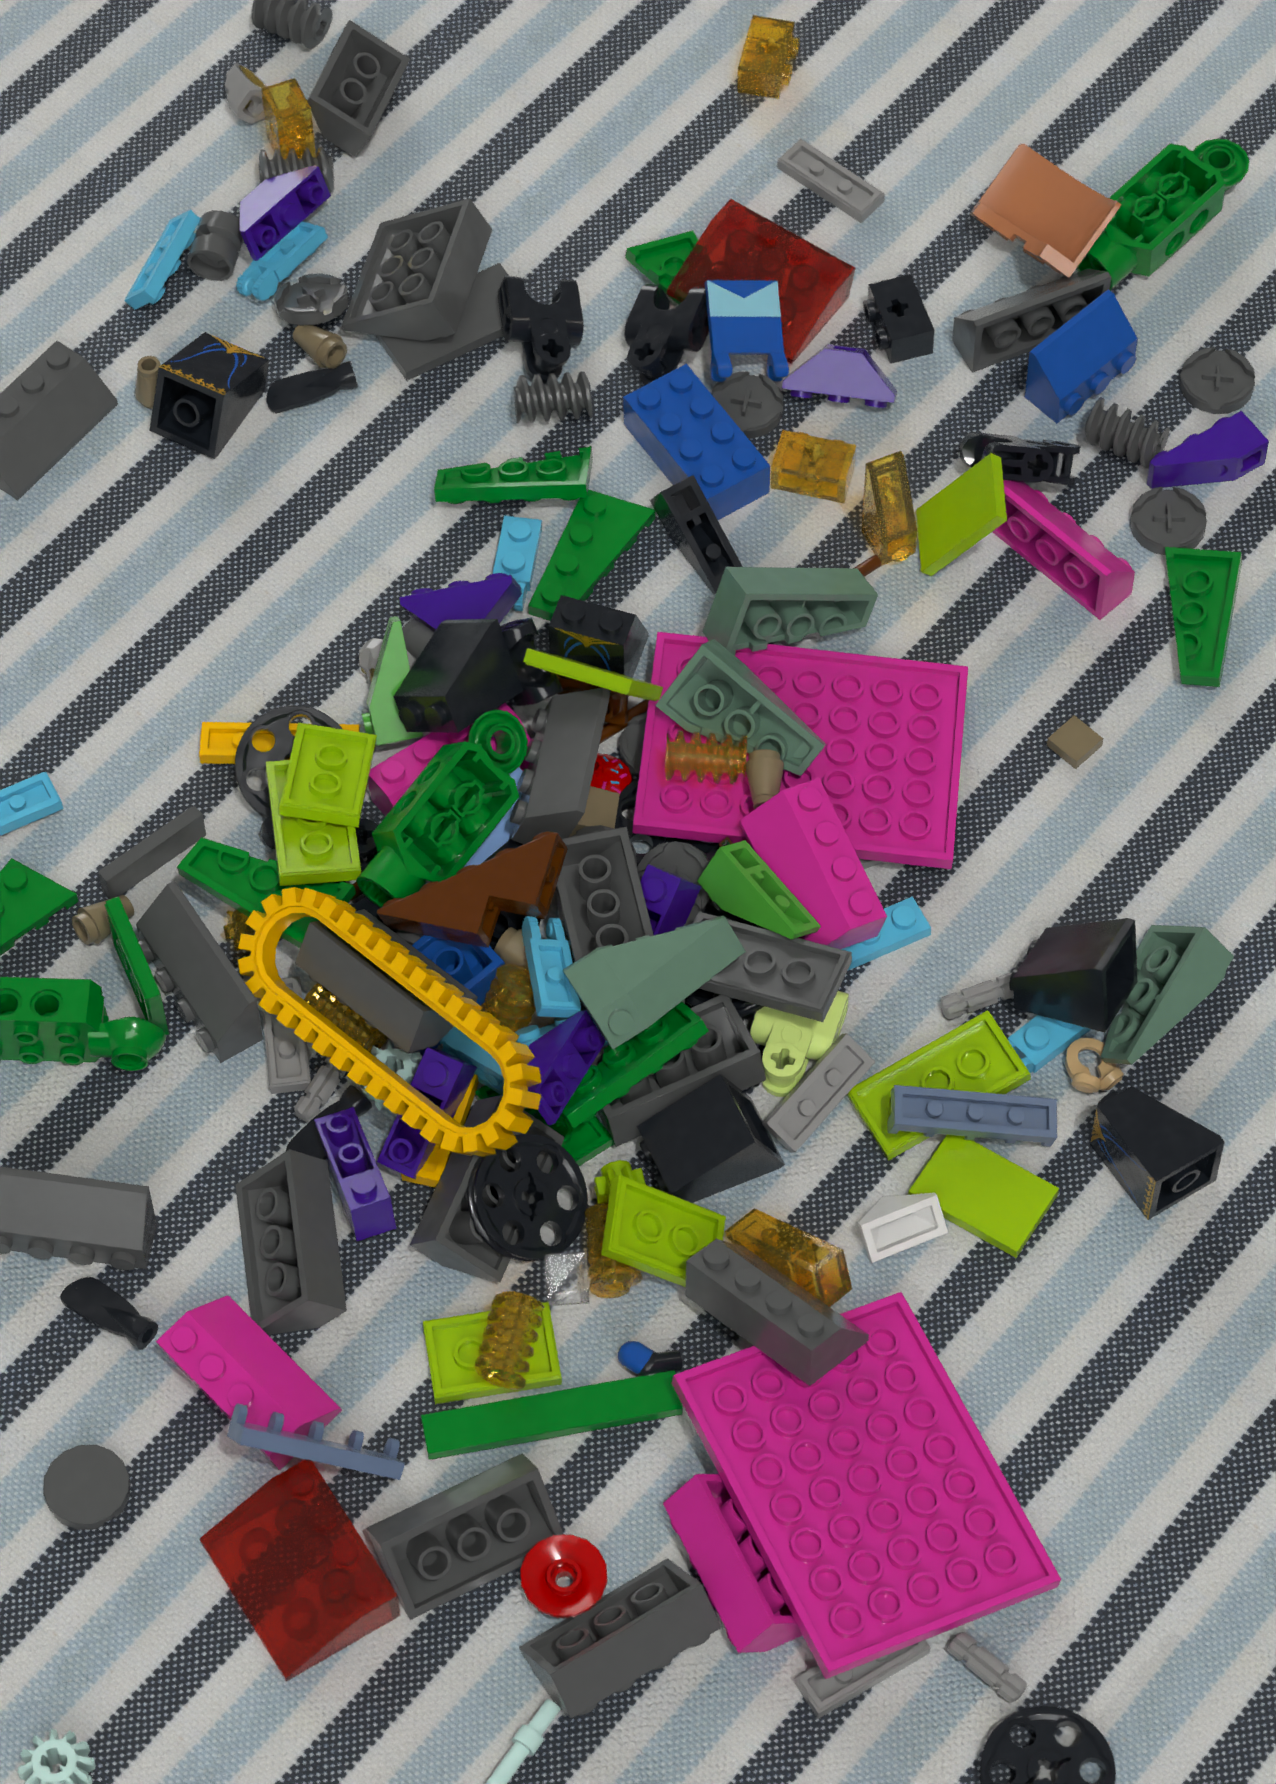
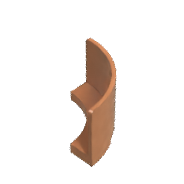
(1044, 210)

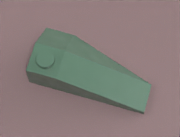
(725, 697)
(1173, 975)
(645, 978)

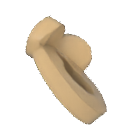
(1080, 1074)

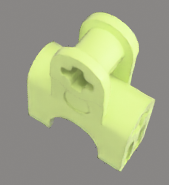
(794, 1041)

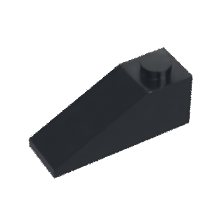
(695, 530)

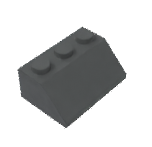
(355, 88)

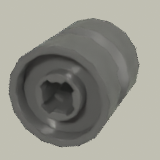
(215, 246)

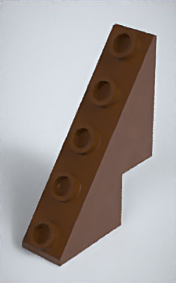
(470, 901)

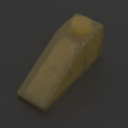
(888, 509)
(796, 1254)

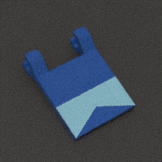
(745, 321)

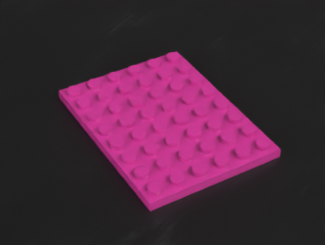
(886, 760)
(867, 1491)

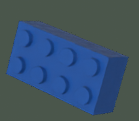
(694, 435)

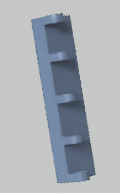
(973, 1114)
(314, 1447)

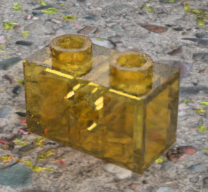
(766, 57)
(288, 118)
(813, 466)

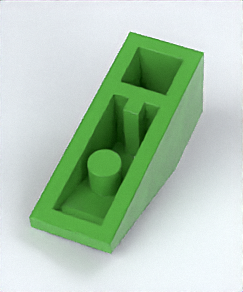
(389, 674)
(751, 890)

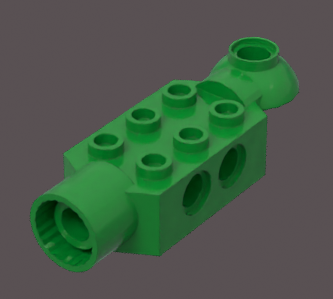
(1165, 207)
(447, 810)
(70, 1025)

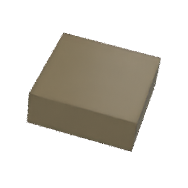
(1074, 742)

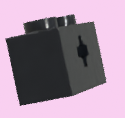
(899, 319)

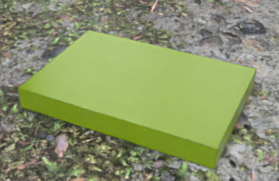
(961, 514)
(593, 675)
(327, 775)
(986, 1193)
(656, 1229)
(454, 1347)

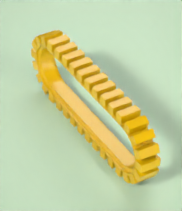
(363, 1066)

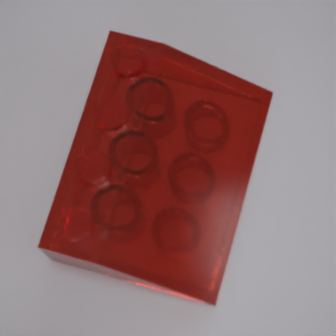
(751, 247)
(300, 1570)

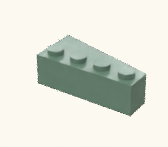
(786, 604)

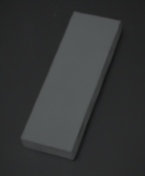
(152, 853)

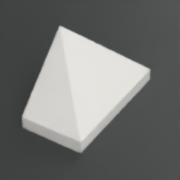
(901, 1223)

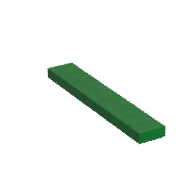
(550, 1415)

